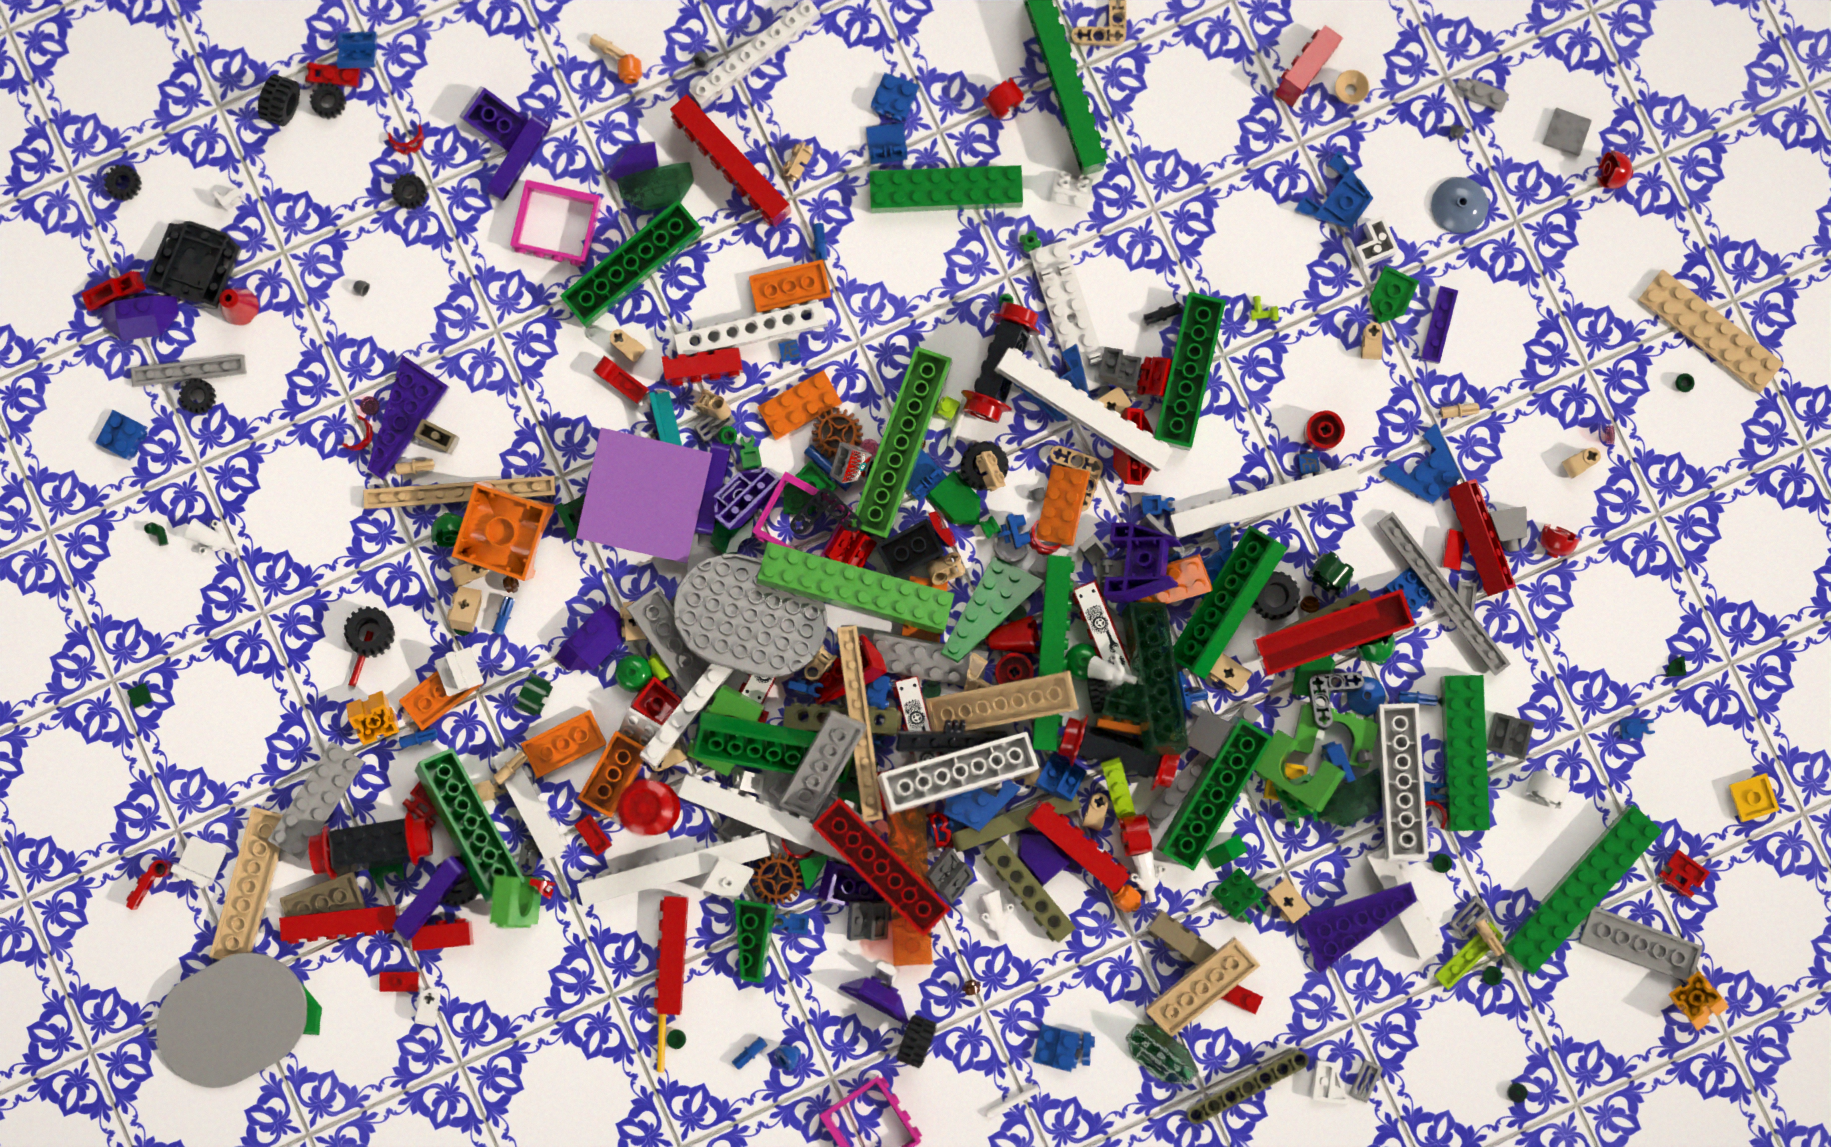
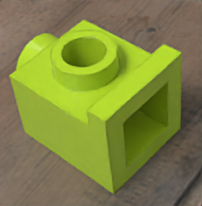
(947, 408)

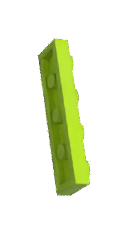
(1118, 788)
(1464, 959)

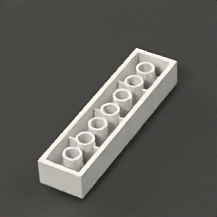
(957, 772)
(1402, 783)

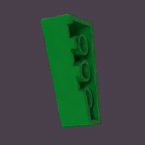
(754, 937)

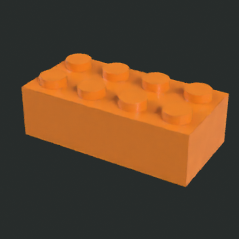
(612, 774)

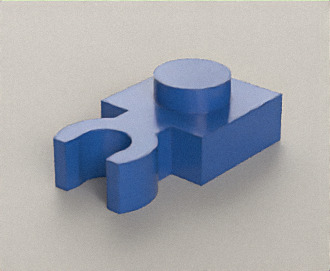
(1154, 505)
(1633, 728)
(797, 923)
(1087, 1043)

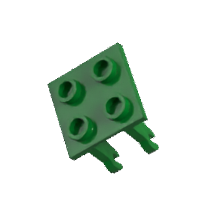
(1292, 809)
(1238, 894)

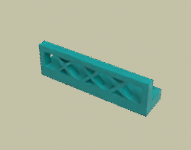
(665, 418)

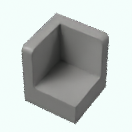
(1093, 549)

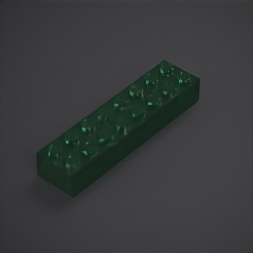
(1157, 678)

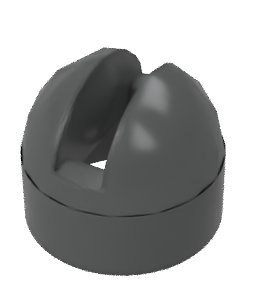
(697, 59)
(1457, 131)
(361, 287)
(1037, 494)
(1364, 756)

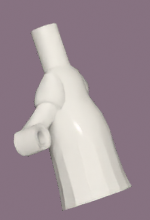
(213, 539)
(1106, 671)
(1146, 877)
(993, 911)

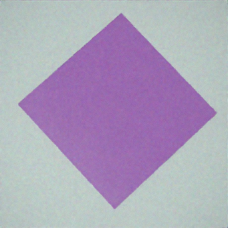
(644, 495)

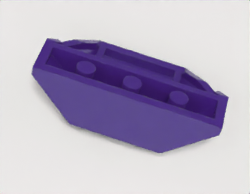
(140, 316)
(743, 496)
(592, 640)
(877, 996)

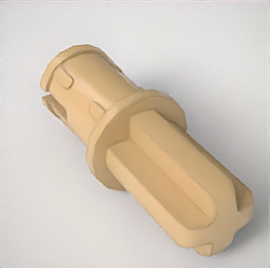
(607, 47)
(1459, 410)
(414, 466)
(510, 767)
(1489, 937)

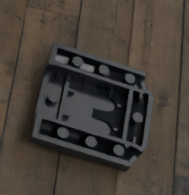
(193, 263)

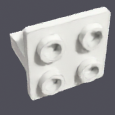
(1071, 189)
(459, 671)
(638, 727)

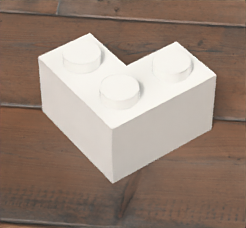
(1380, 244)

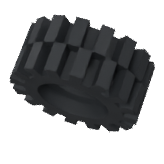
(324, 90)
(117, 172)
(409, 202)
(186, 396)
(1097, 694)

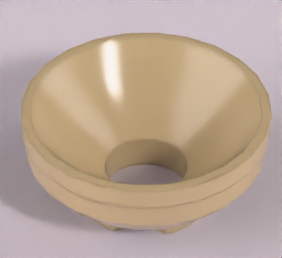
(1353, 78)

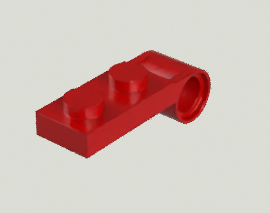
(620, 380)
(145, 882)

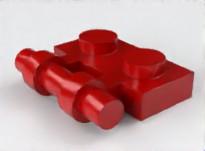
(1158, 376)
(421, 797)
(1688, 869)

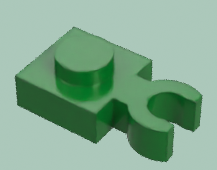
(750, 455)

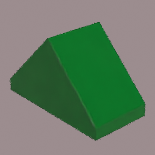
(1226, 851)
(811, 868)

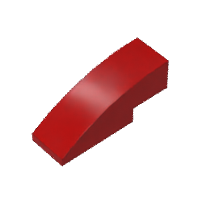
(113, 290)

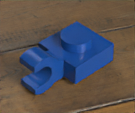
(801, 686)

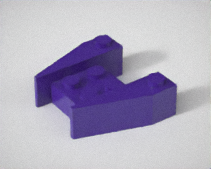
(1144, 563)

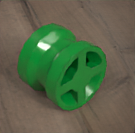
(989, 527)

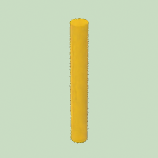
(661, 1043)

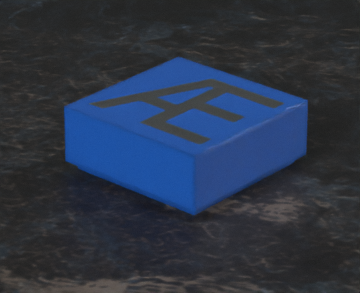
(789, 351)
(1308, 463)

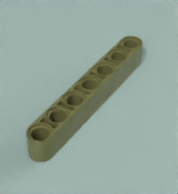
(1007, 824)
(1257, 1086)

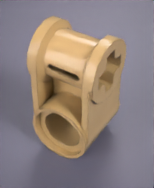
(1372, 345)
(629, 346)
(712, 405)
(1579, 463)
(944, 569)
(466, 573)
(820, 664)
(673, 758)
(1094, 815)

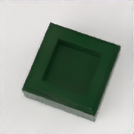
(140, 695)

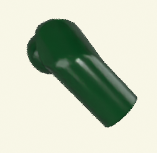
(158, 531)

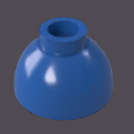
(788, 1056)

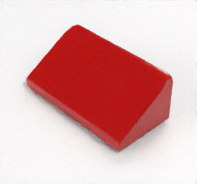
(1453, 550)

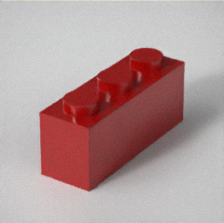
(443, 935)

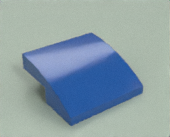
(357, 49)
(1060, 778)

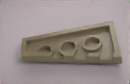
(327, 896)

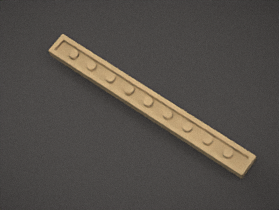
(454, 492)
(859, 711)

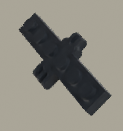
(948, 741)

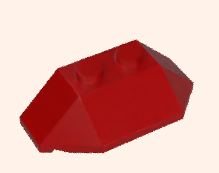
(1127, 467)

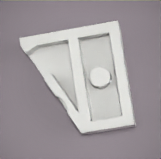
(1327, 1083)

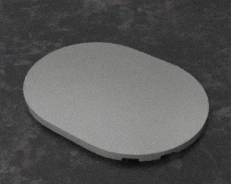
(746, 624)
(231, 1020)

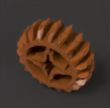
(829, 438)
(761, 876)

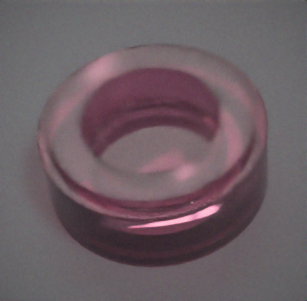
(369, 405)
(1609, 434)

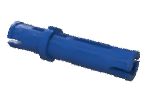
(823, 463)

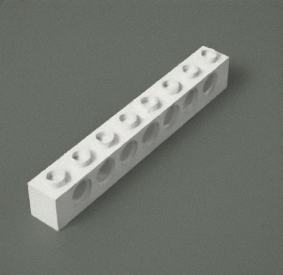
(754, 53)
(761, 333)

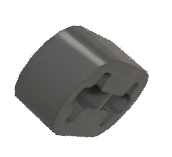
(524, 855)

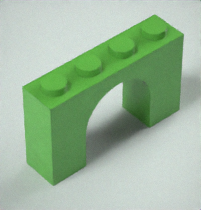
(731, 703)
(1362, 732)
(1315, 792)
(514, 905)

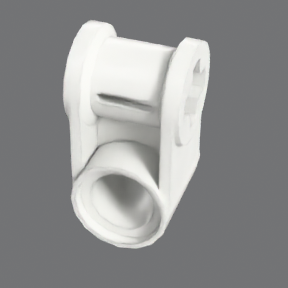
(428, 1011)

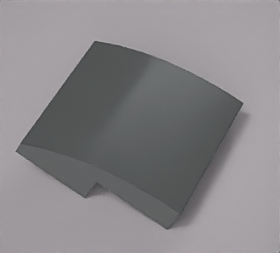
(1119, 368)
(1510, 736)
(949, 875)
(868, 920)

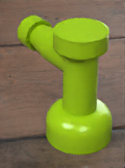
(1257, 313)

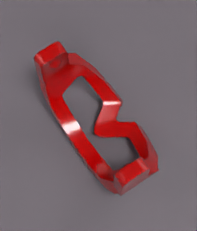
(420, 136)
(369, 435)
(1039, 546)
(1441, 809)
(931, 816)
(793, 855)
(542, 886)

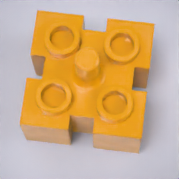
(372, 717)
(1698, 1000)

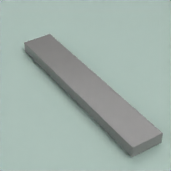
(188, 370)

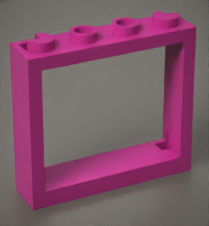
(559, 192)
(787, 477)
(892, 1099)

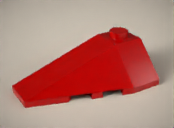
(833, 681)

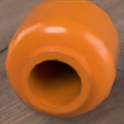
(629, 69)
(1127, 899)

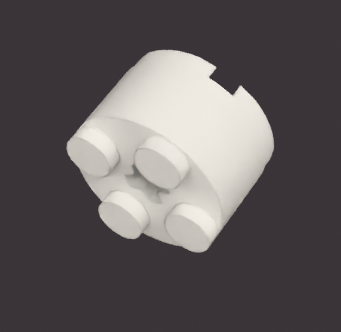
(1547, 788)

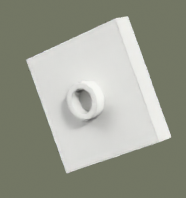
(727, 878)

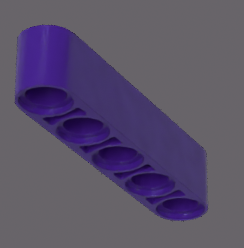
(518, 157)
(714, 482)
(429, 898)

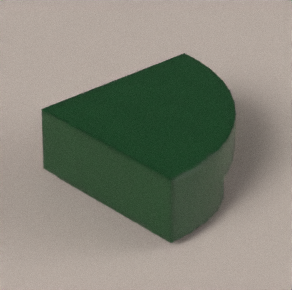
(1676, 667)

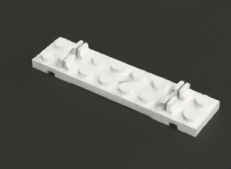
(1065, 298)

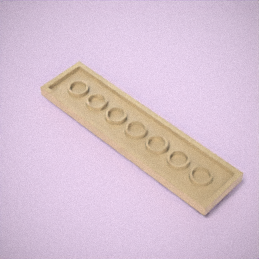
(1711, 331)
(1004, 702)
(248, 887)

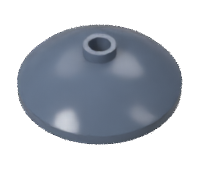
(1453, 215)

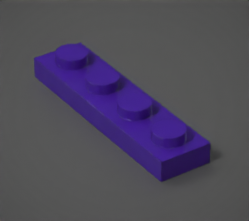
(1439, 324)

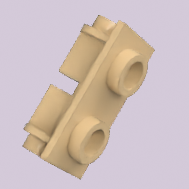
(792, 166)
(988, 462)

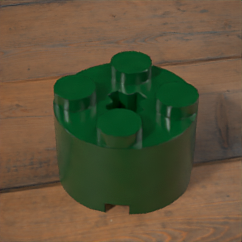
(1331, 573)
(532, 695)

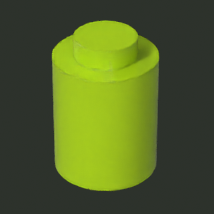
(658, 668)

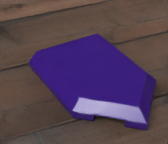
(634, 159)
(1041, 856)

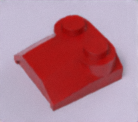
(655, 701)

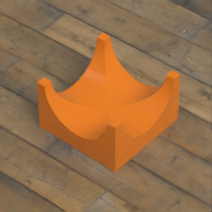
(502, 531)

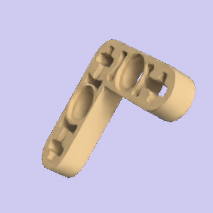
(1113, 28)
(1094, 476)

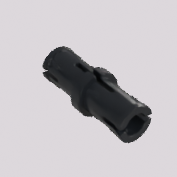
(1162, 313)

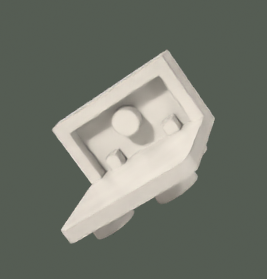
(199, 862)

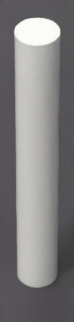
(957, 424)
(1012, 1101)

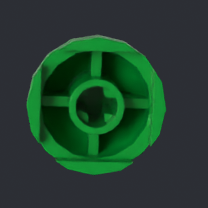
(446, 529)
(1378, 650)
(1078, 660)
(633, 673)

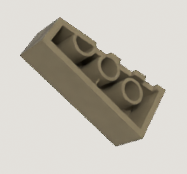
(1179, 938)

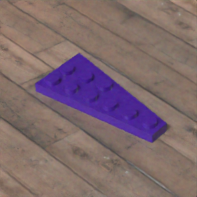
(410, 400)
(1346, 925)

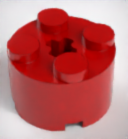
(1003, 98)
(1334, 426)
(1011, 661)
(1135, 834)

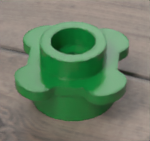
(1031, 236)

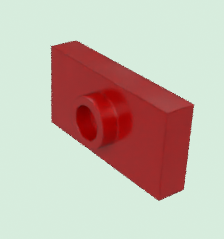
(593, 835)
(398, 981)

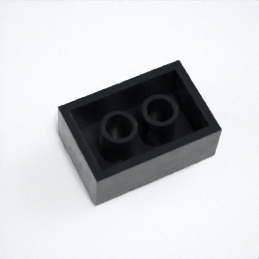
(910, 549)

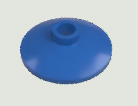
(1367, 706)

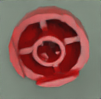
(1615, 170)
(1558, 541)

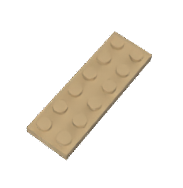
(1202, 986)

